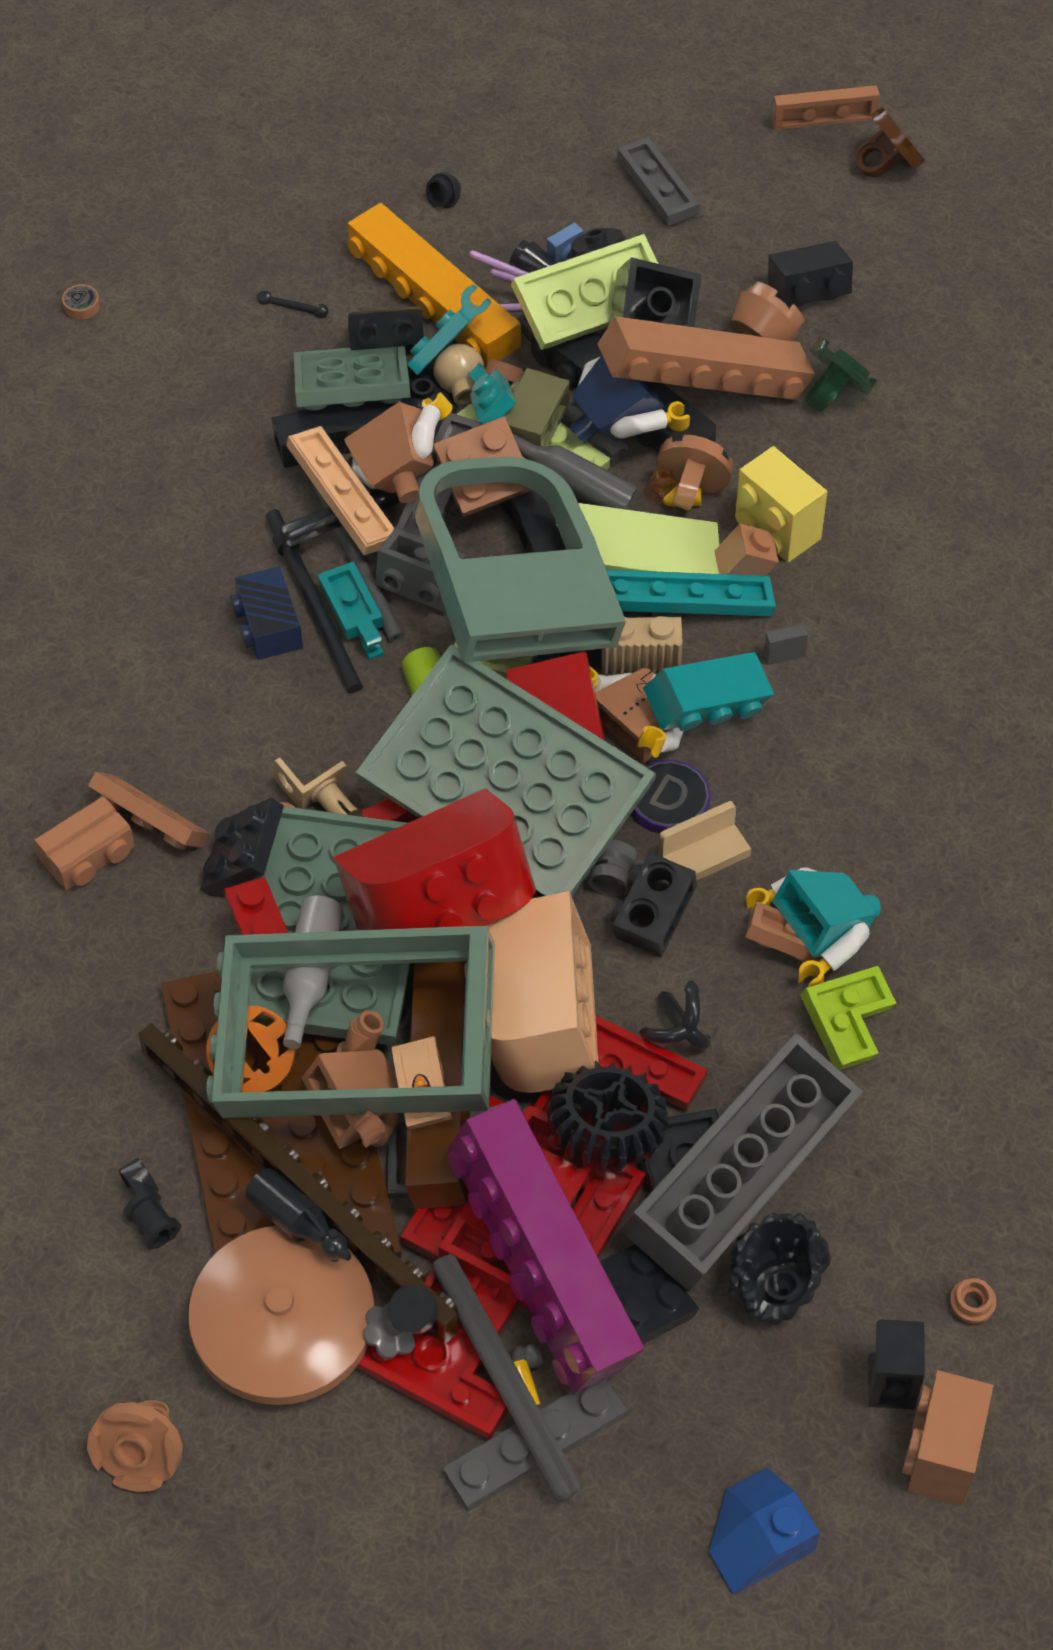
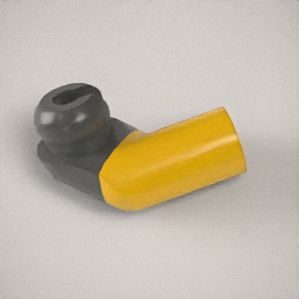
(525, 1360)

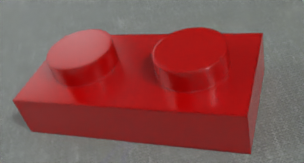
(254, 908)

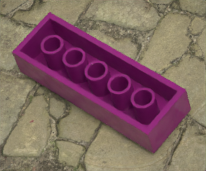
(543, 1248)

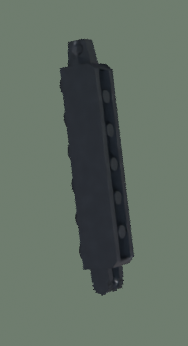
(569, 361)

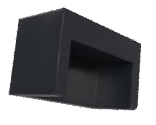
(897, 1366)

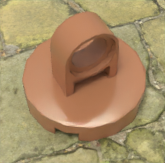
(695, 464)
(136, 1445)

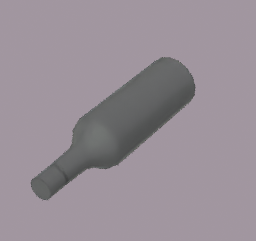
(587, 480)

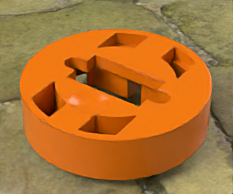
(268, 1038)

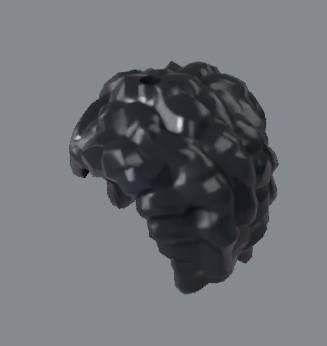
(777, 1266)

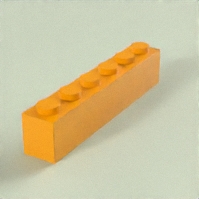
(429, 280)

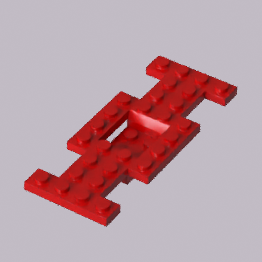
(445, 1374)

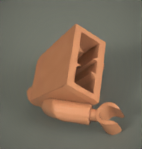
(356, 1067)

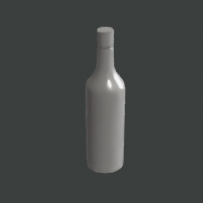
(308, 985)

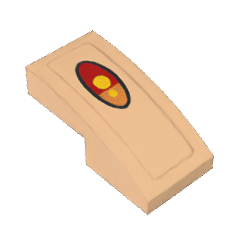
(420, 1066)

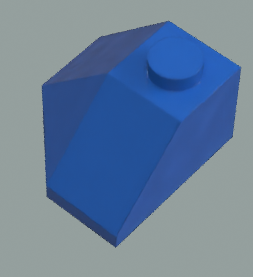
(760, 1530)

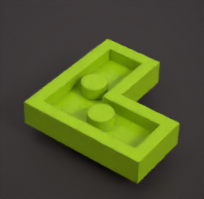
(839, 1012)

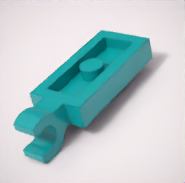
(449, 328)
(490, 394)
(353, 606)

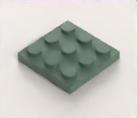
(350, 377)

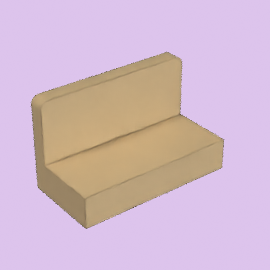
(705, 841)

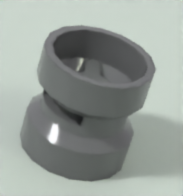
(613, 869)

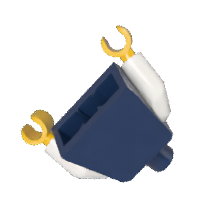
(620, 406)

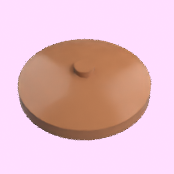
(279, 1317)

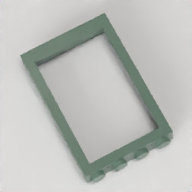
(342, 949)

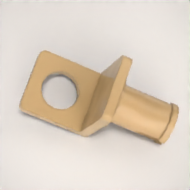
(321, 789)

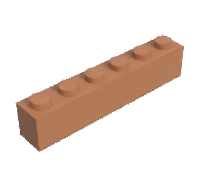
(705, 358)

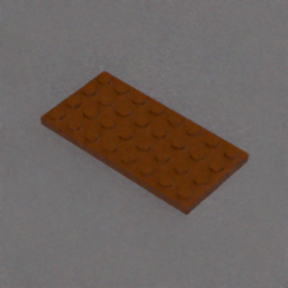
(227, 1170)

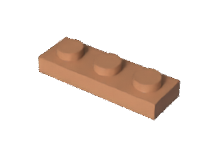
(825, 107)
(148, 811)

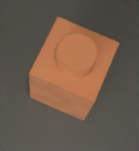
(747, 552)

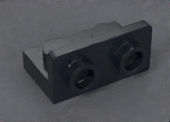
(385, 328)

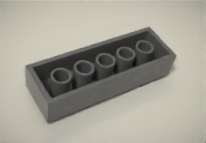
(740, 1161)

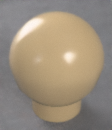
(452, 371)

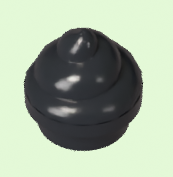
(443, 190)

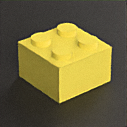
(782, 500)

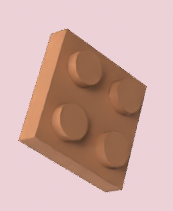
(484, 441)

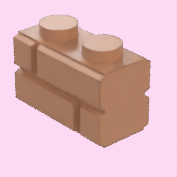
(85, 844)

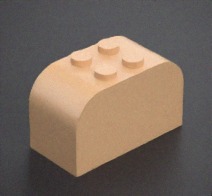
(542, 995)

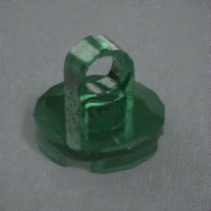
(839, 371)

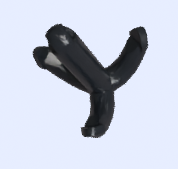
(684, 1022)

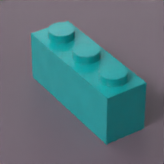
(708, 692)

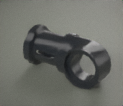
(146, 1206)

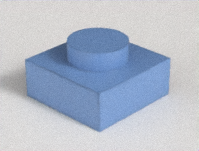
(560, 243)

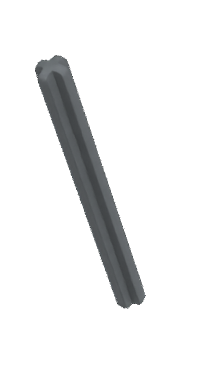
(507, 1378)

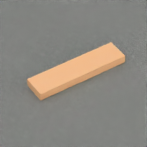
(341, 489)

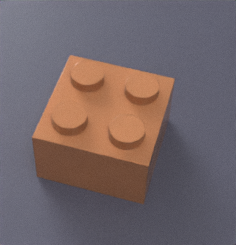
(947, 1437)

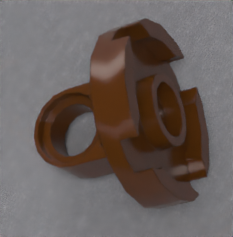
(892, 145)

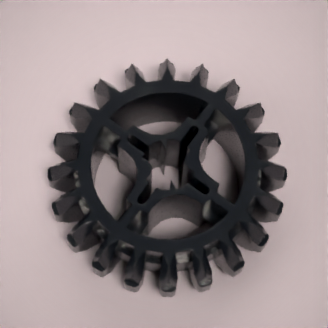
(607, 1116)

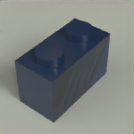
(268, 613)

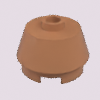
(765, 315)

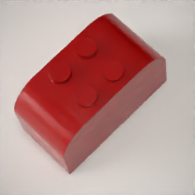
(440, 869)

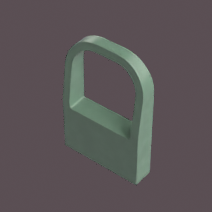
(520, 600)

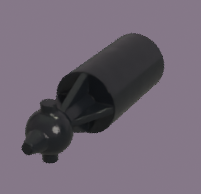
(295, 1213)

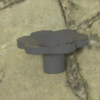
(384, 1335)

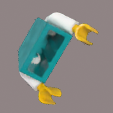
(824, 913)

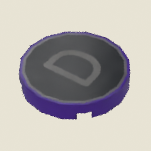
(673, 797)

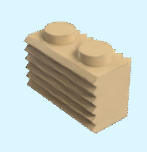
(647, 644)

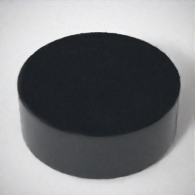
(413, 1309)

